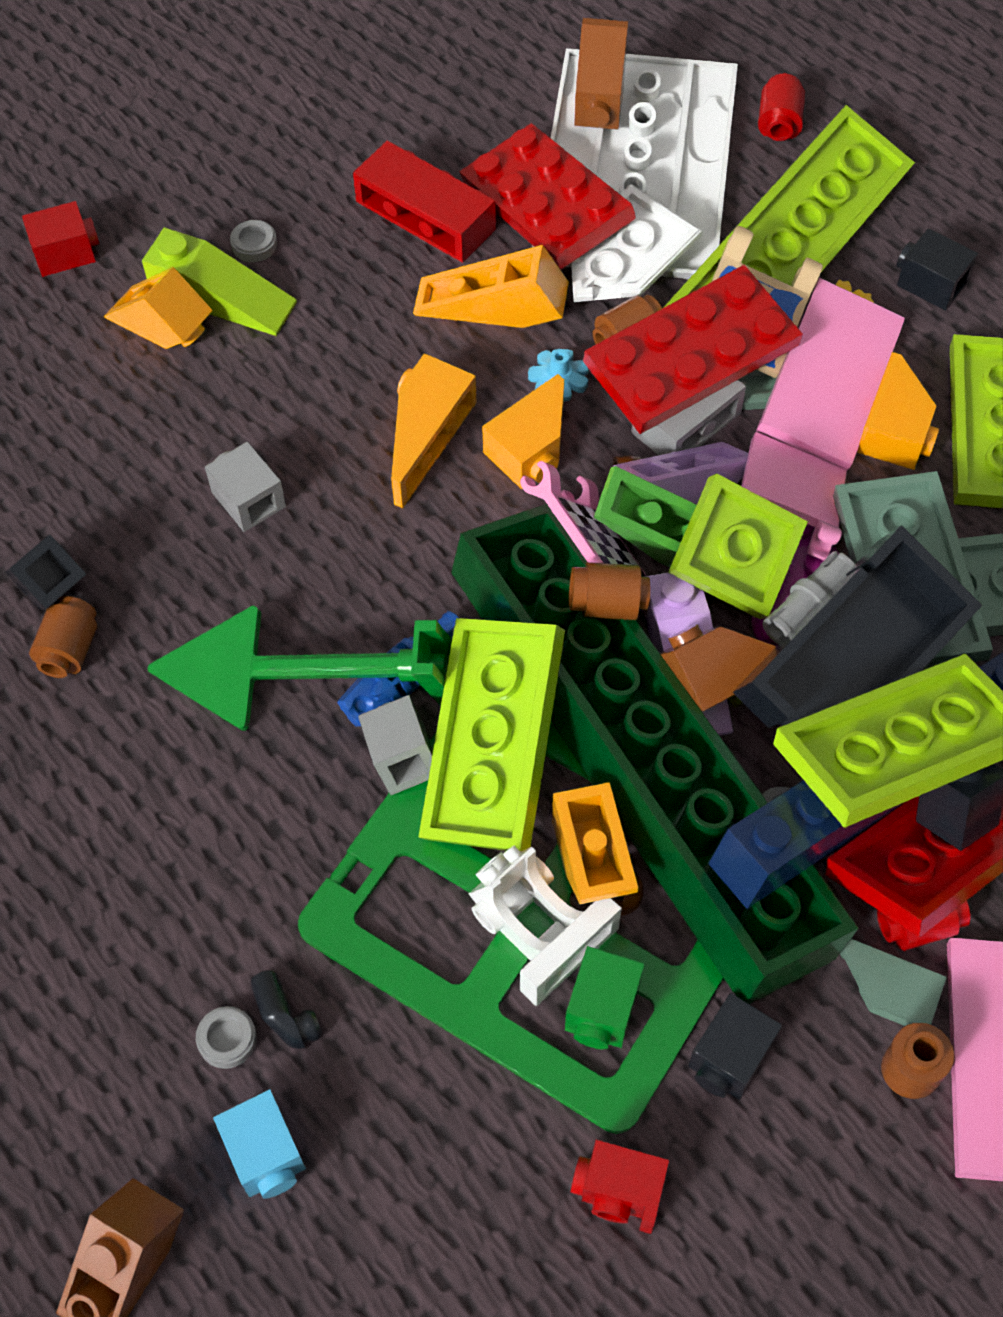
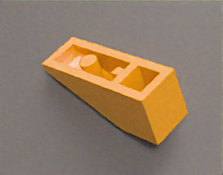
(503, 291)
(429, 412)

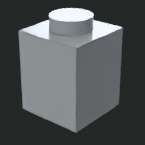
(245, 486)
(398, 744)

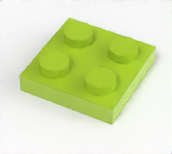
(738, 546)

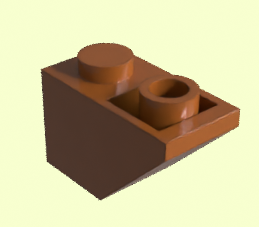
(120, 1252)

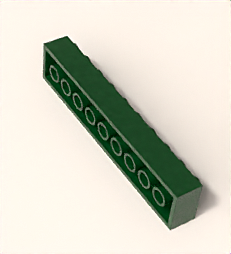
(659, 752)

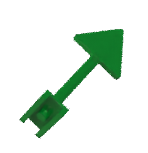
(224, 664)

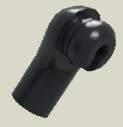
(278, 1015)

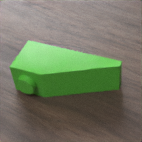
(644, 514)

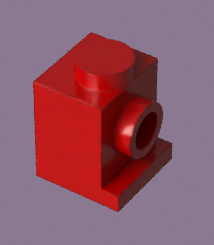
(621, 1183)

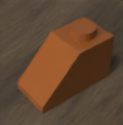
(601, 73)
(713, 661)

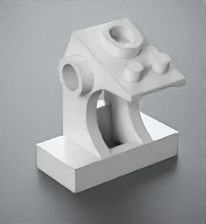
(512, 884)

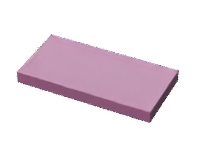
(831, 375)
(977, 1068)

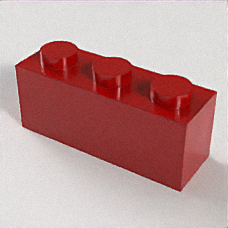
(425, 201)

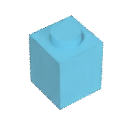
(260, 1146)

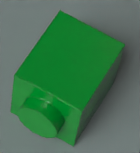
(603, 999)

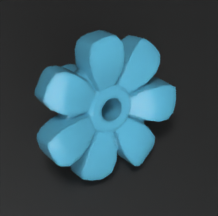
(560, 362)

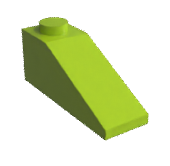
(221, 281)

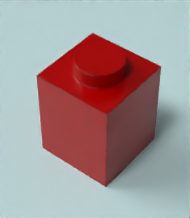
(60, 238)

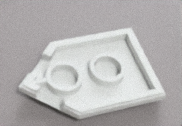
(635, 254)

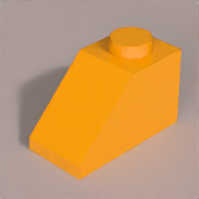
(162, 310)
(899, 418)
(527, 433)
(592, 843)

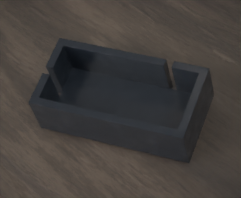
(862, 634)

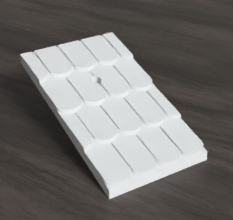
(686, 144)

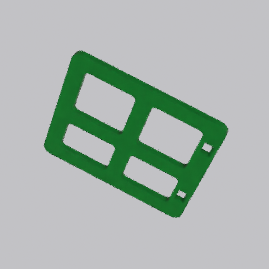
(472, 1007)

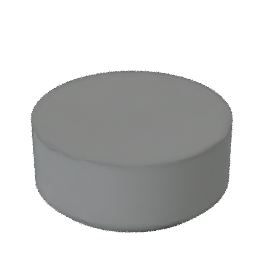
(253, 241)
(226, 1037)

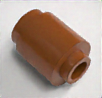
(623, 316)
(608, 591)
(64, 637)
(907, 1073)

